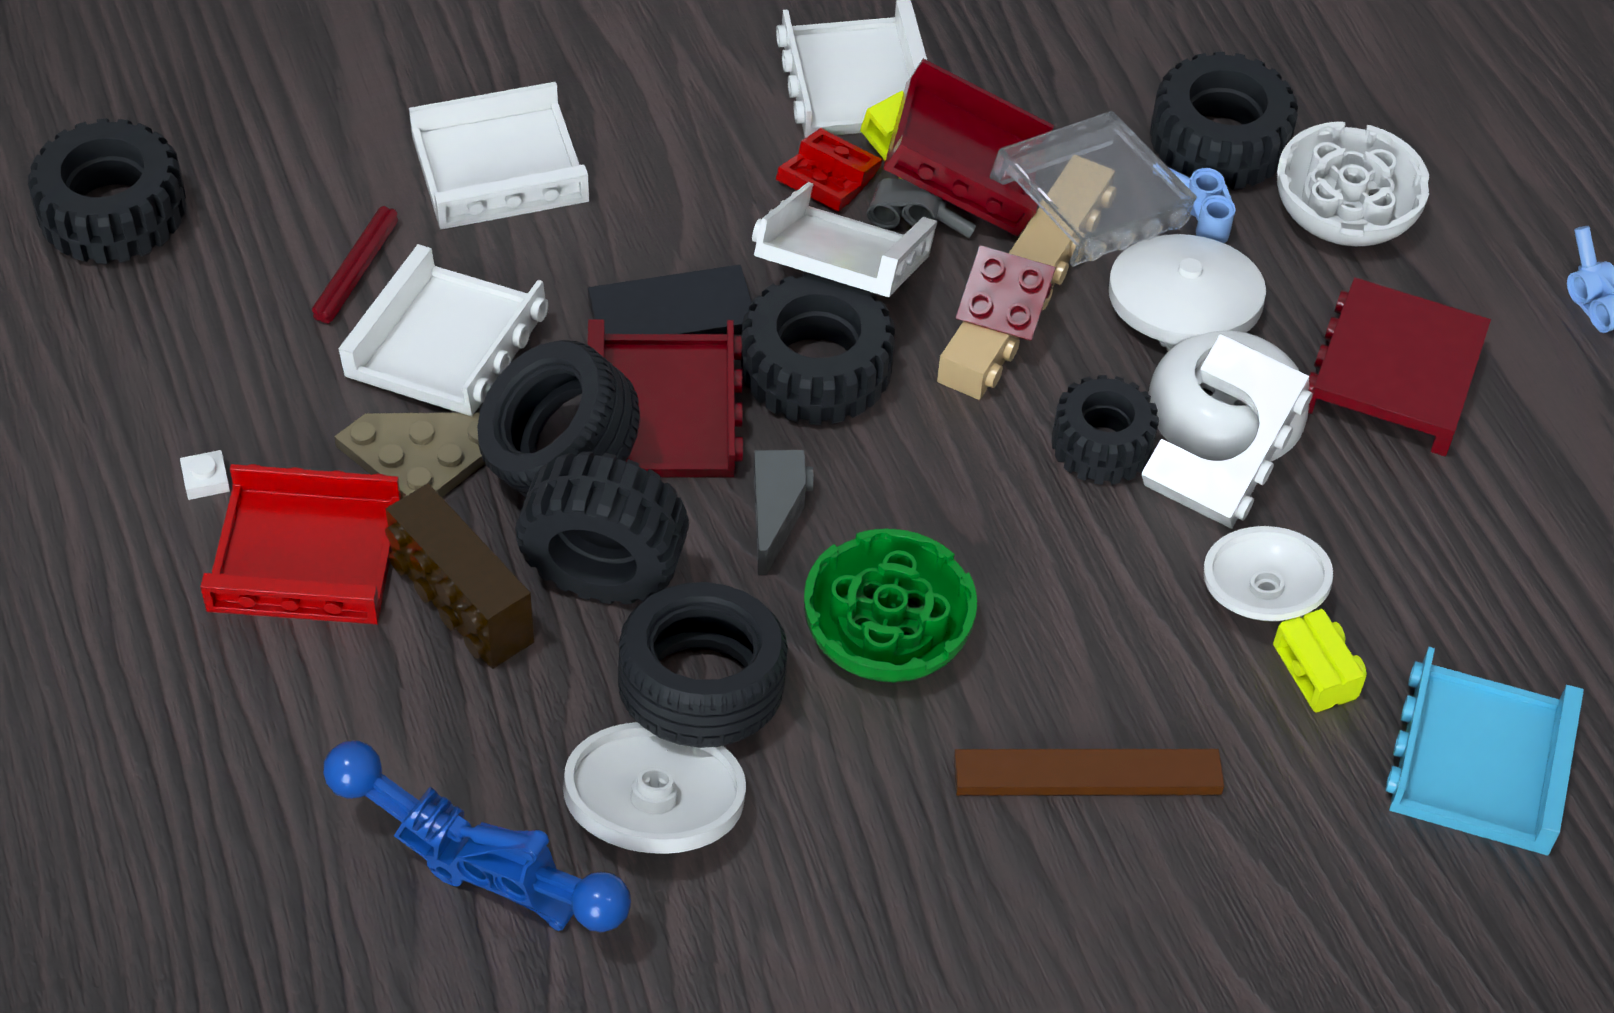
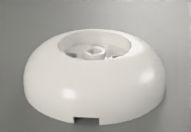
(1335, 168)
(1217, 424)

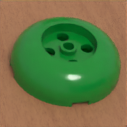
(893, 568)

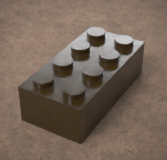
(459, 576)

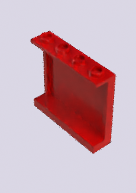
(303, 545)

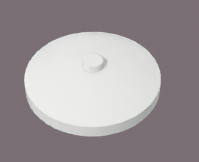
(1186, 287)
(652, 791)

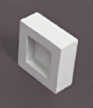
(204, 474)

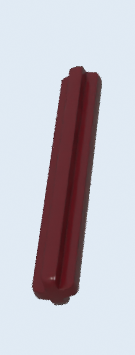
(355, 265)

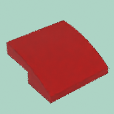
(833, 167)

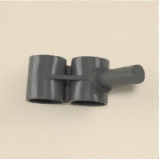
(903, 199)

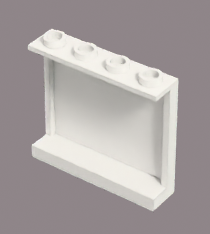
(847, 67)
(497, 155)
(841, 246)
(440, 334)

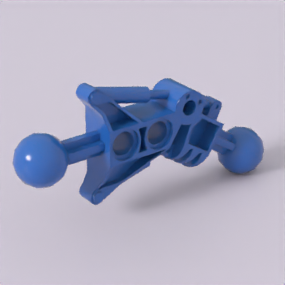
(488, 856)

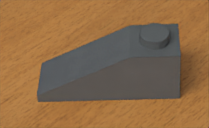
(779, 499)

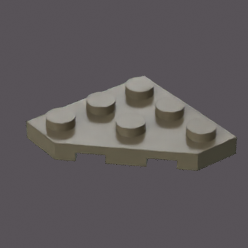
(415, 448)

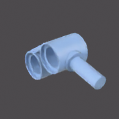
(1213, 203)
(1593, 283)

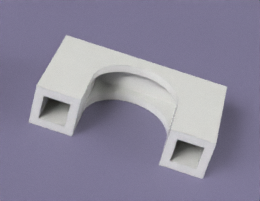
(1224, 487)

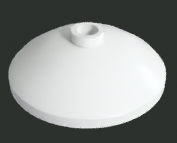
(1268, 573)

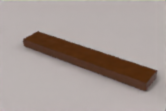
(1088, 772)

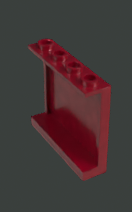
(950, 140)
(1399, 359)
(683, 398)

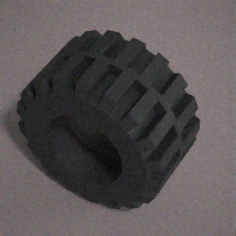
(1101, 453)

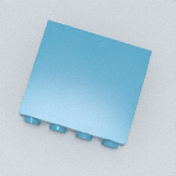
(1484, 756)

